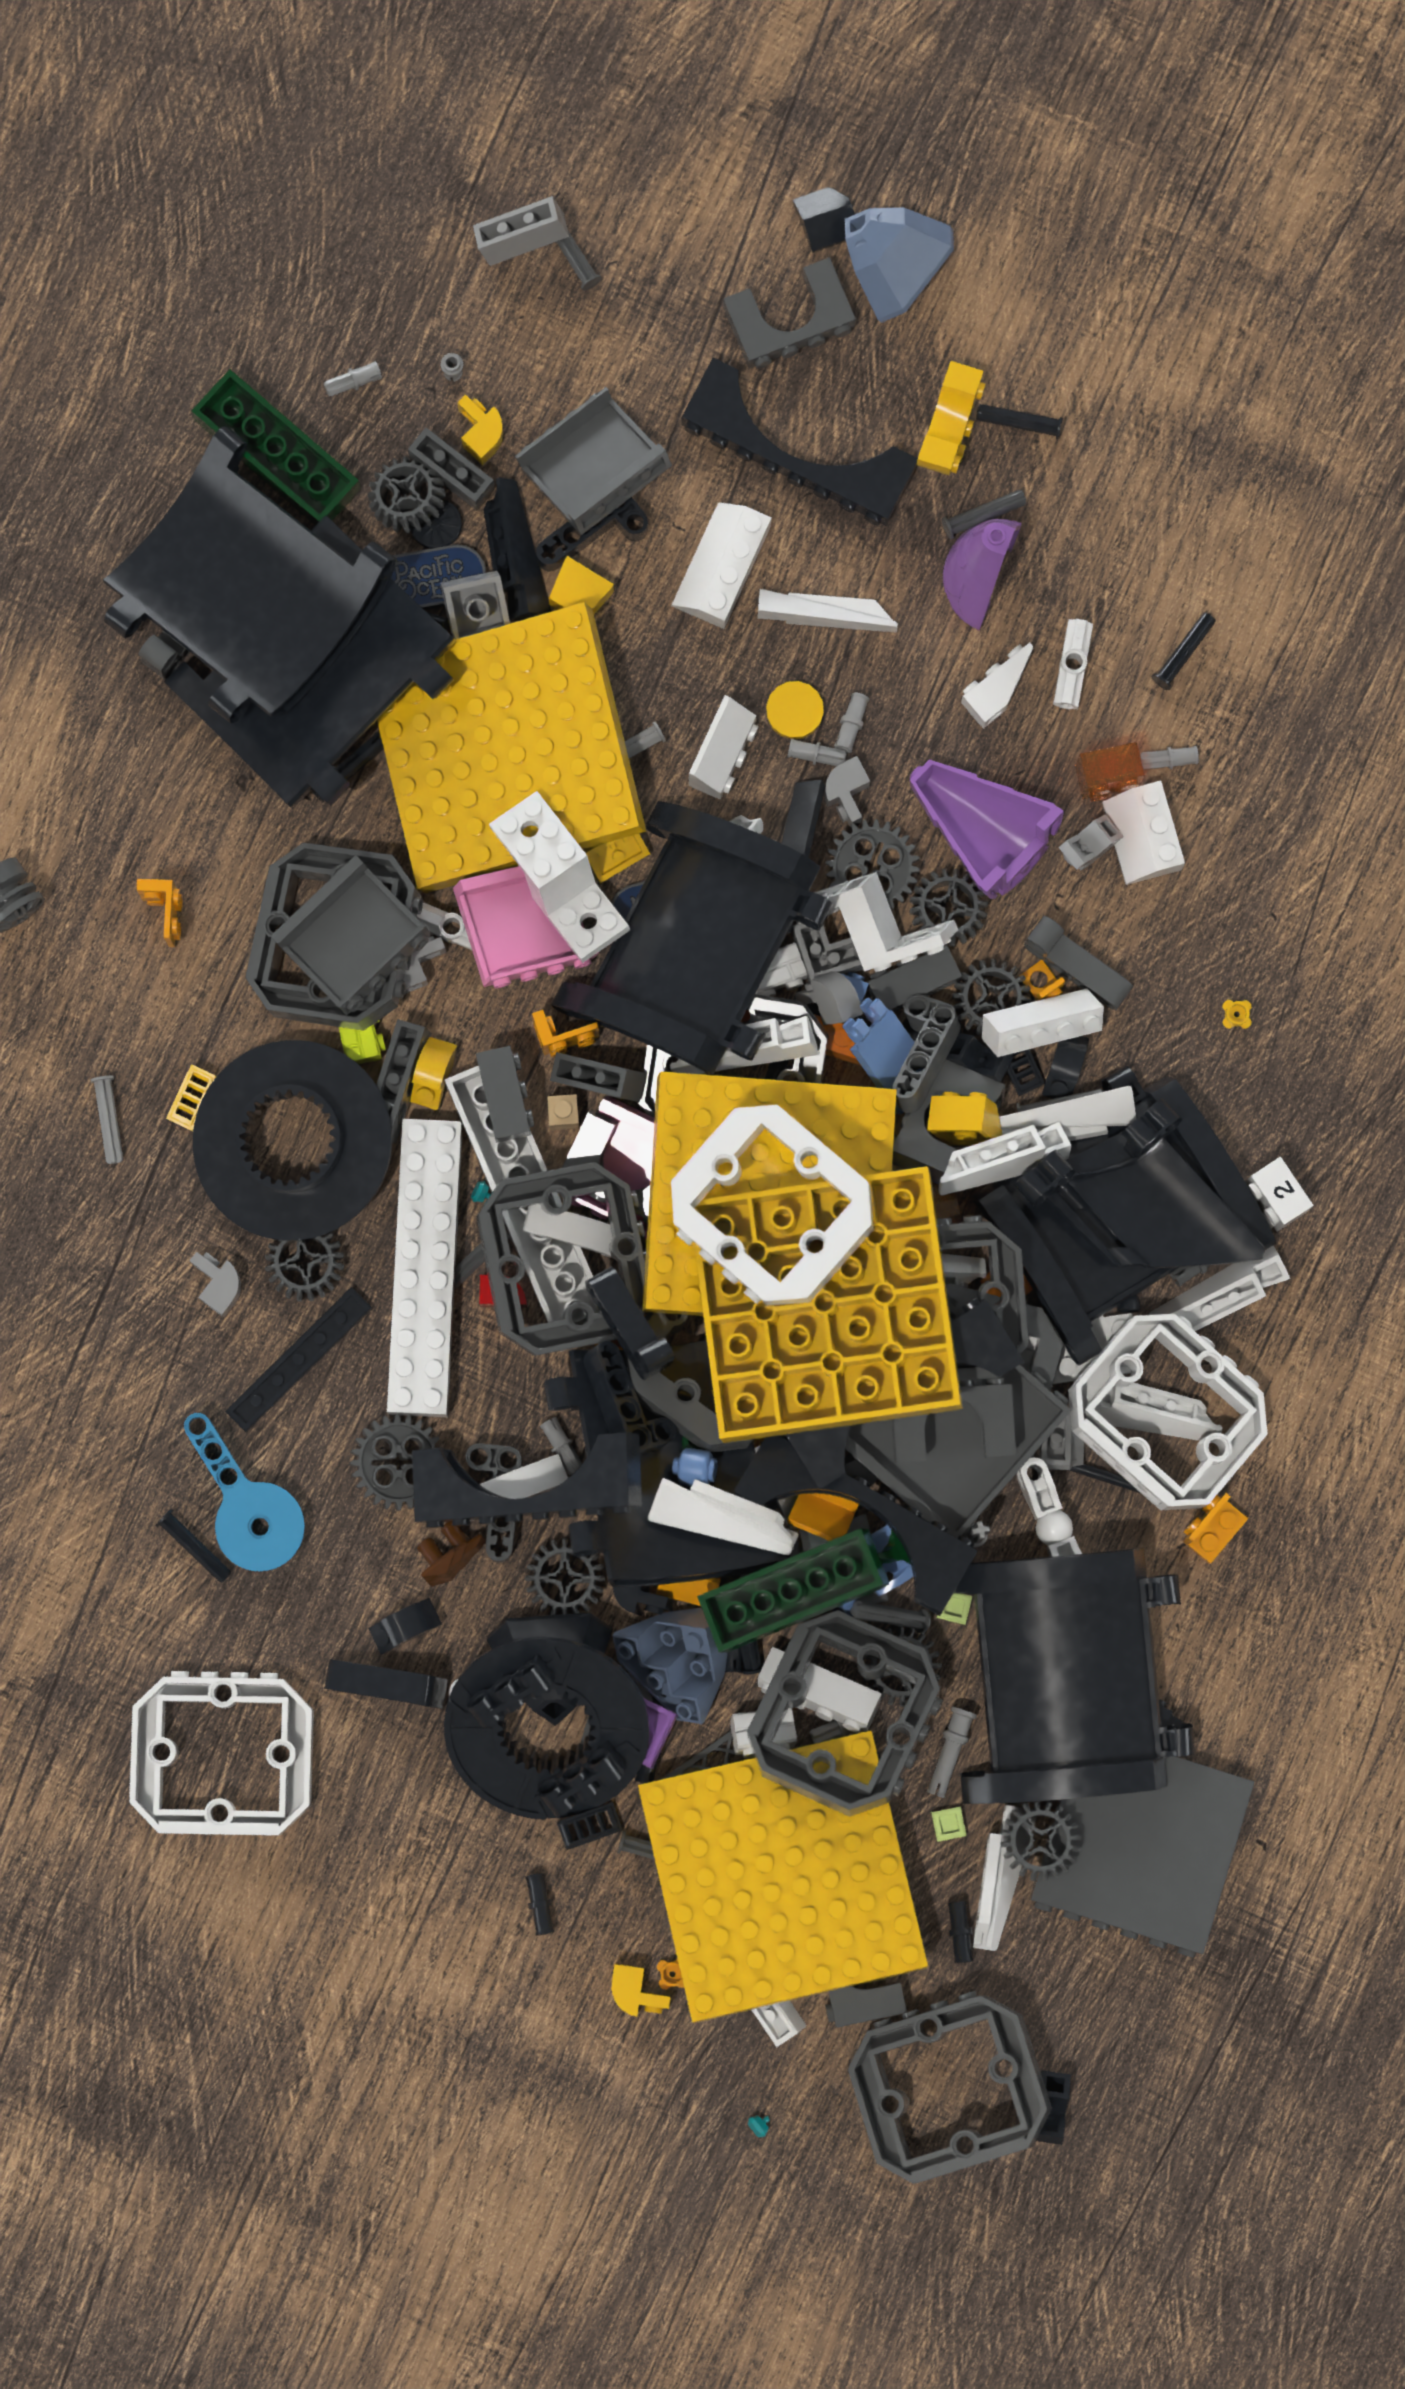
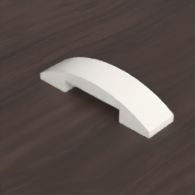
(573, 1230)
(529, 1479)

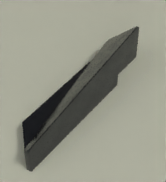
(514, 553)

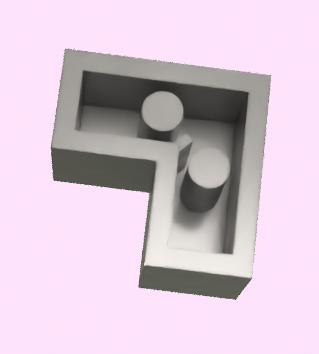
(820, 956)

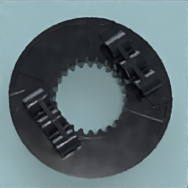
(359, 1149)
(545, 1786)

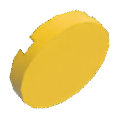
(794, 710)

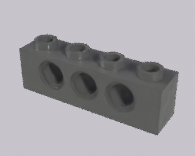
(398, 1070)

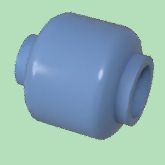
(695, 1465)

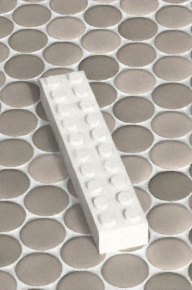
(552, 1266)
(424, 1268)

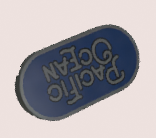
(423, 571)

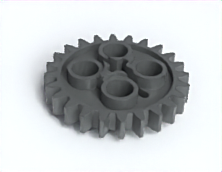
(898, 875)
(396, 1436)

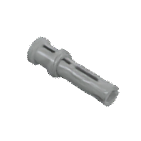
(955, 1737)

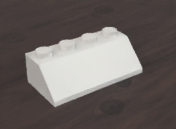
(722, 563)

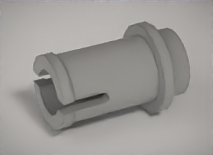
(446, 364)

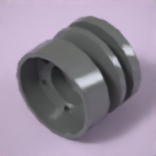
(16, 900)

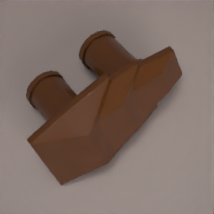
(446, 1566)

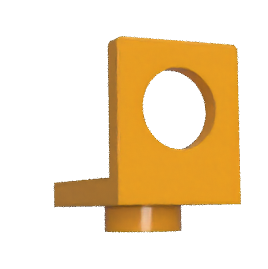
(1051, 989)

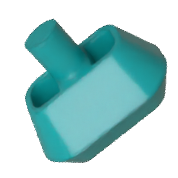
(480, 1192)
(759, 2125)

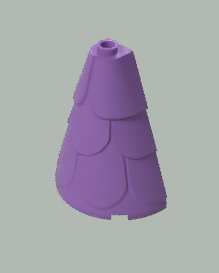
(975, 566)
(986, 824)

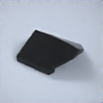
(823, 217)

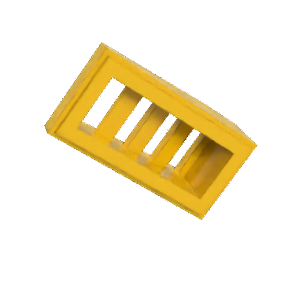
(183, 1093)

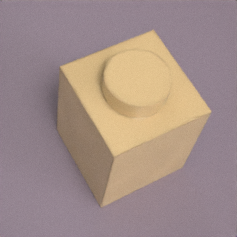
(563, 1112)

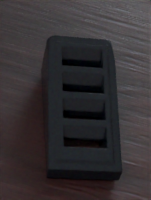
(1033, 1069)
(565, 1833)

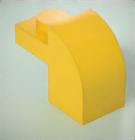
(487, 433)
(431, 1071)
(628, 1994)

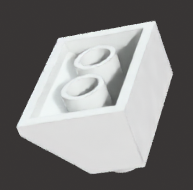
(723, 749)
(1149, 839)

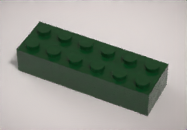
(278, 449)
(793, 1590)

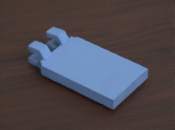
(881, 1046)

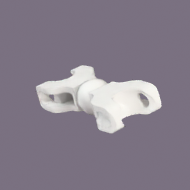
(1052, 1524)

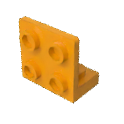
(158, 892)
(551, 1043)
(822, 1515)
(1214, 1529)

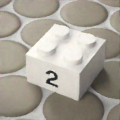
(1278, 1194)

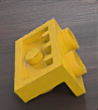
(615, 856)

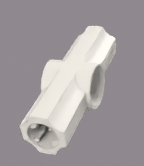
(1075, 647)
(436, 920)

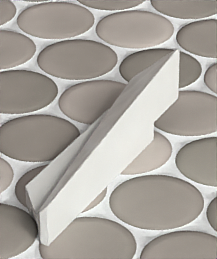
(1227, 1290)
(1156, 1412)
(998, 1882)

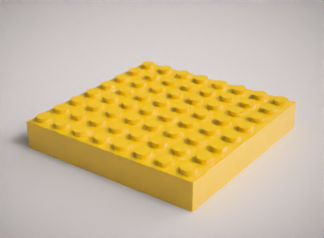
(518, 719)
(690, 1107)
(865, 1344)
(777, 1889)

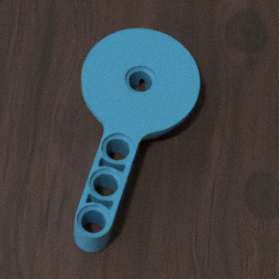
(244, 1504)

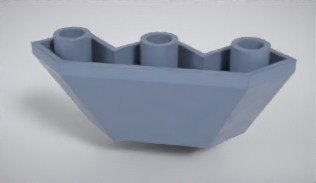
(895, 255)
(674, 1658)

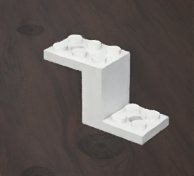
(559, 876)
(874, 926)

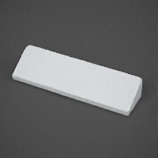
(780, 2021)

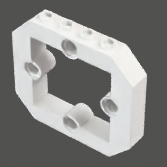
(728, 1145)
(1227, 1381)
(149, 1732)

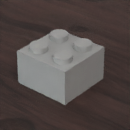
(475, 604)

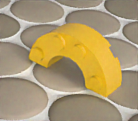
(951, 422)

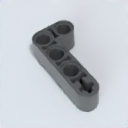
(162, 654)
(1076, 963)
(914, 1086)
(493, 1466)

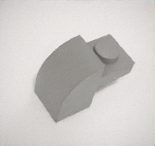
(841, 784)
(1090, 843)
(415, 976)
(834, 996)
(223, 1288)

